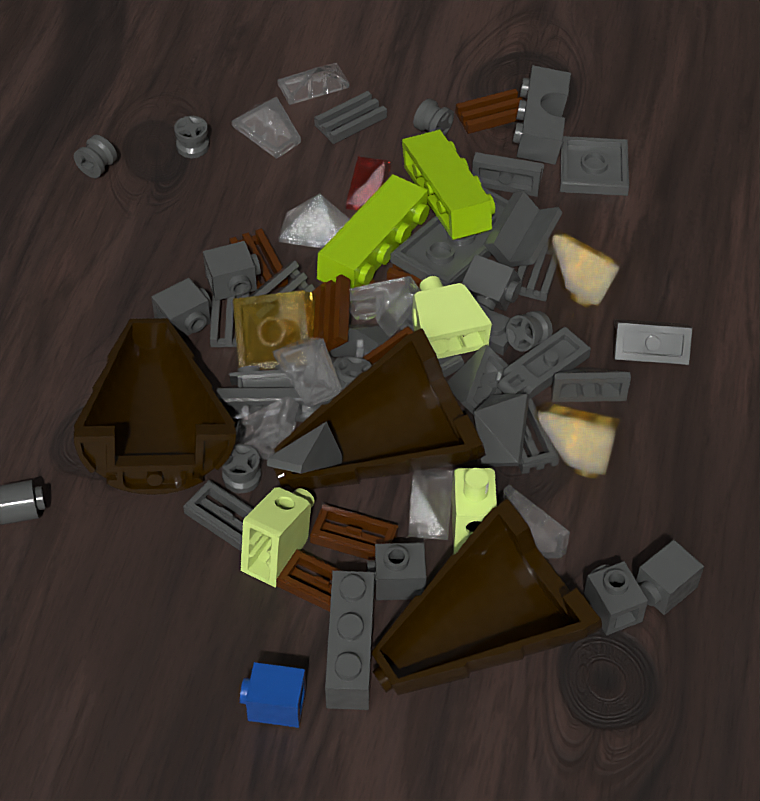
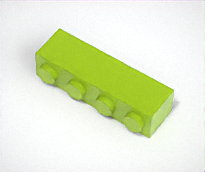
(451, 187)
(374, 232)

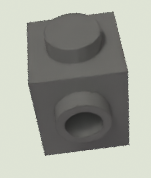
(231, 270)
(492, 283)
(184, 307)
(398, 570)
(669, 577)
(615, 597)

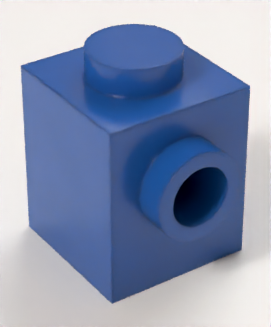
(274, 694)

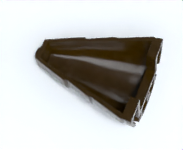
(153, 415)
(390, 422)
(483, 610)

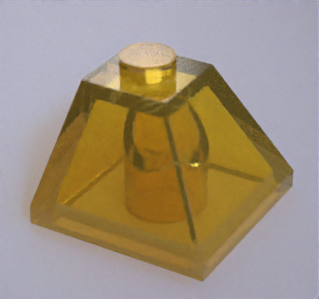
(584, 269)
(270, 323)
(580, 437)

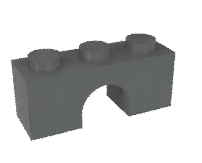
(541, 114)
(350, 640)

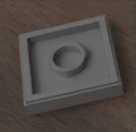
(594, 166)

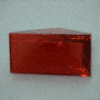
(366, 180)

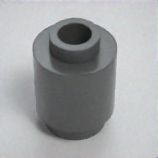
(20, 502)

